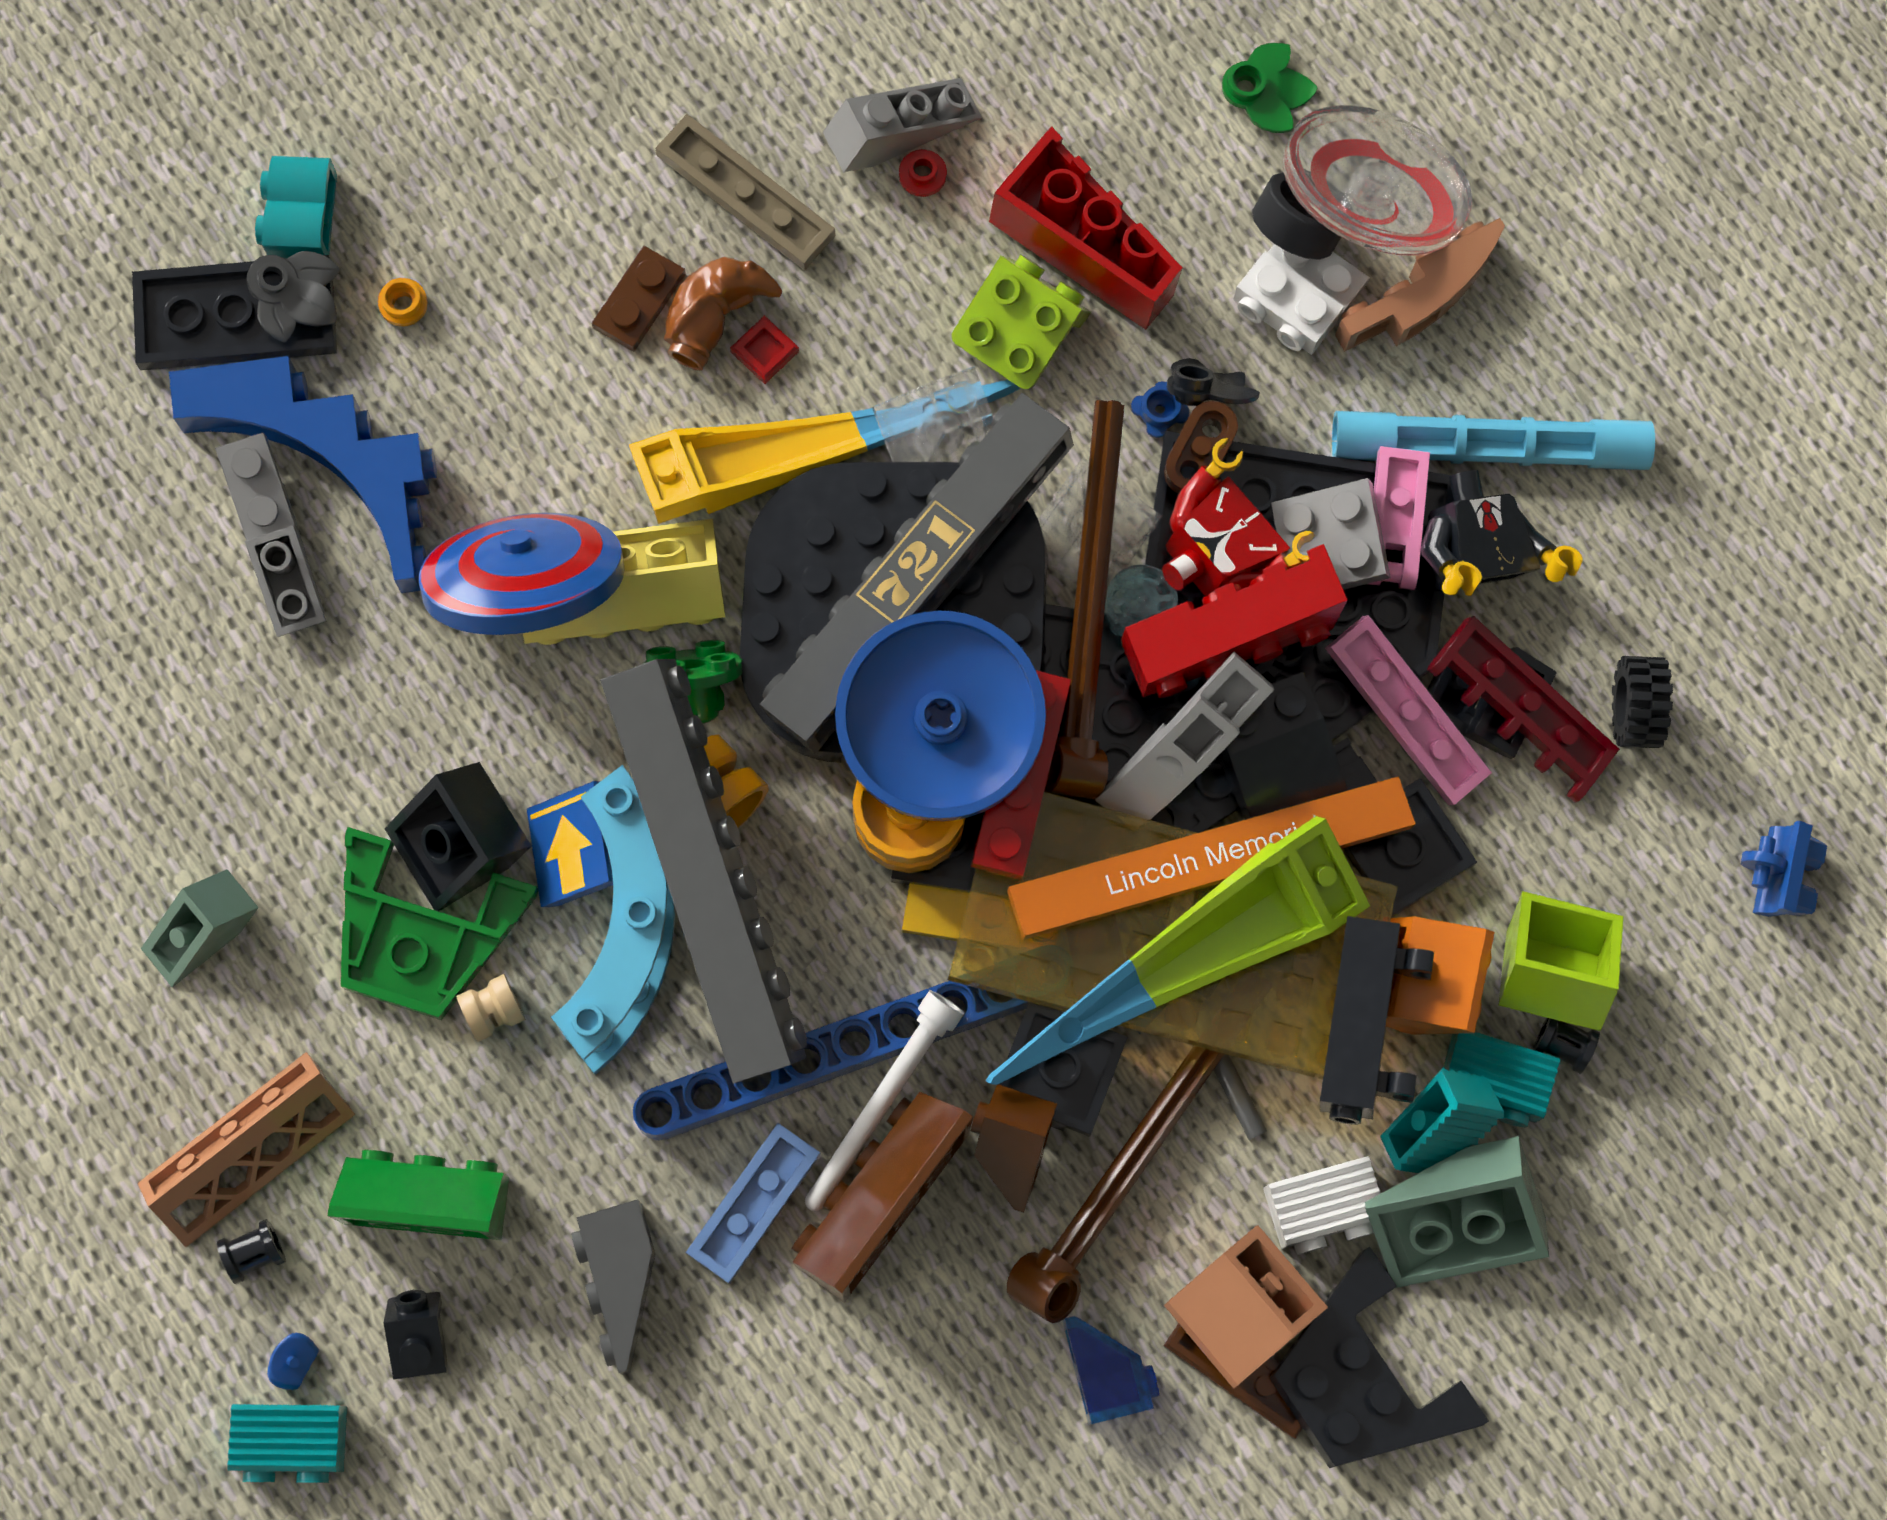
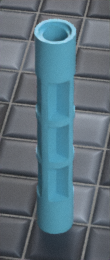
(1523, 441)

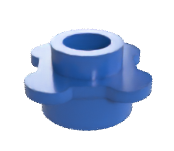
(1158, 422)

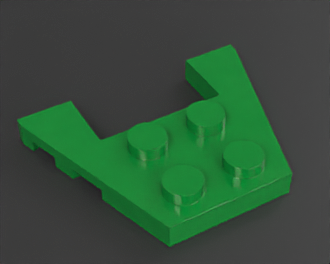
(410, 951)

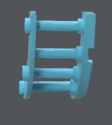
(639, 936)

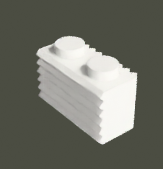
(1322, 1204)

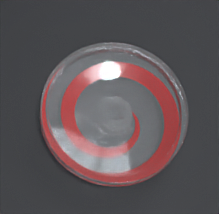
(1377, 180)

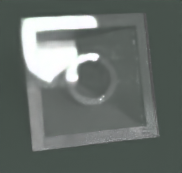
(935, 419)
(1064, 522)

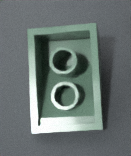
(1461, 1216)

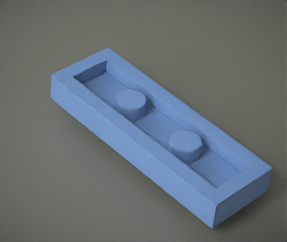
(753, 1203)

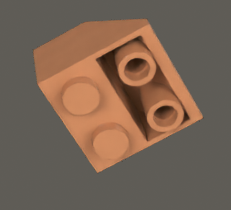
(1245, 1306)

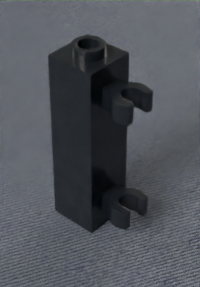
(1360, 1020)

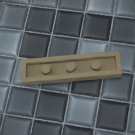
(745, 192)

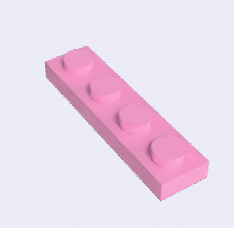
(1408, 710)

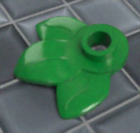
(1275, 87)

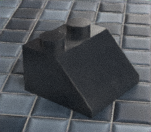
(457, 835)

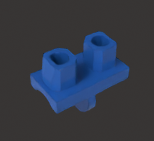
(1780, 870)

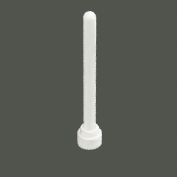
(935, 1019)

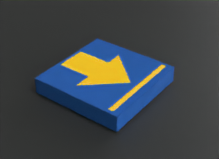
(568, 849)

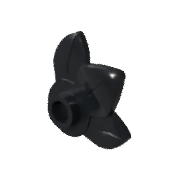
(1195, 383)

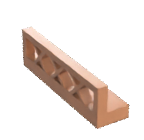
(233, 1137)

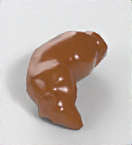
(704, 299)

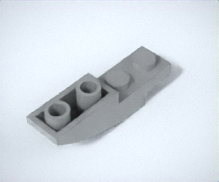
(271, 535)
(1188, 741)

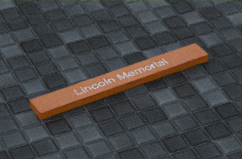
(1198, 859)

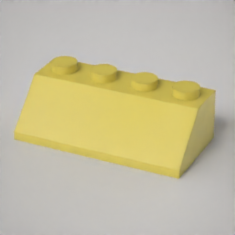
(666, 581)

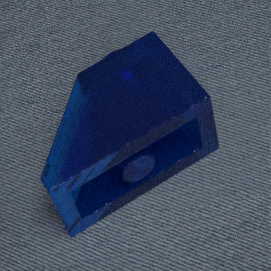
(1108, 1374)

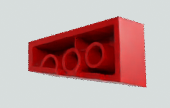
(1084, 232)
(1251, 621)

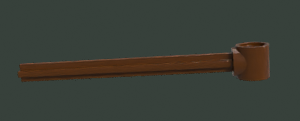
(1077, 762)
(1049, 1280)

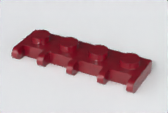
(1526, 704)

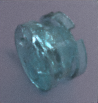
(1137, 595)

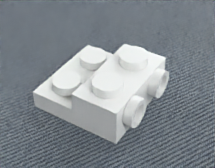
(1298, 295)

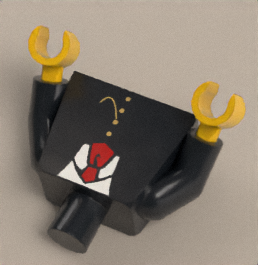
(1487, 541)

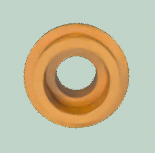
(398, 288)

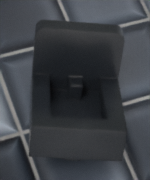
(415, 1334)

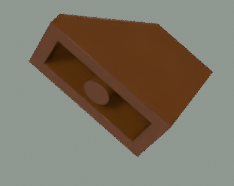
(1013, 1141)

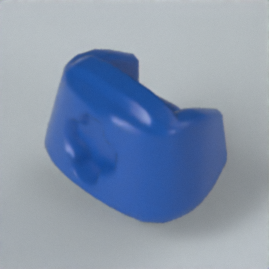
(291, 1361)

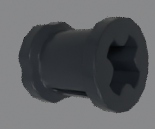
(1584, 1043)
(250, 1251)

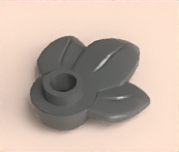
(298, 297)

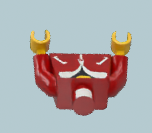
(1222, 534)

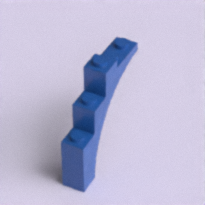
(274, 400)

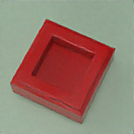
(764, 349)

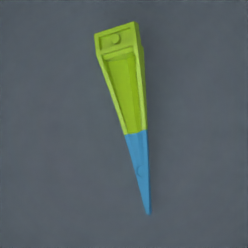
(1263, 909)

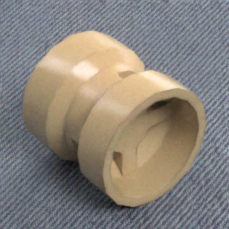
(490, 1007)

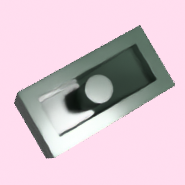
(198, 925)

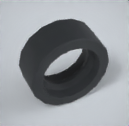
(1290, 224)

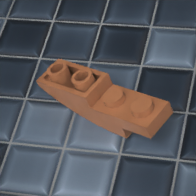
(1436, 286)

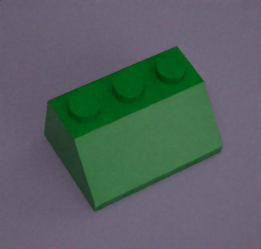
(421, 1196)

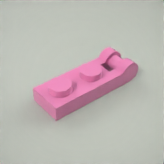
(1400, 502)

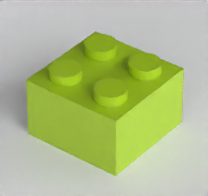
(1561, 961)

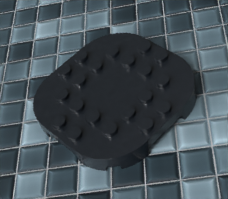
(824, 534)

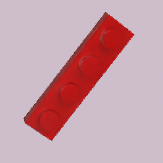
(1010, 825)

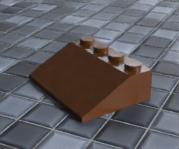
(882, 1194)

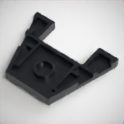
(1347, 1391)

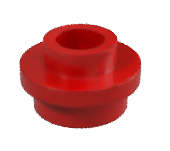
(922, 185)

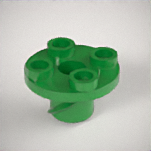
(706, 669)

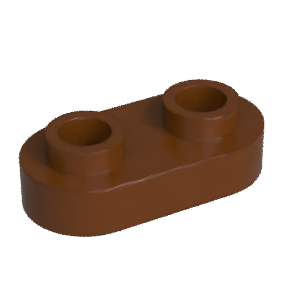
(1196, 448)

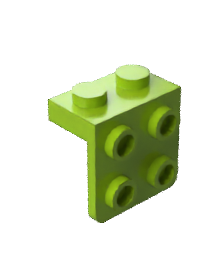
(1019, 320)

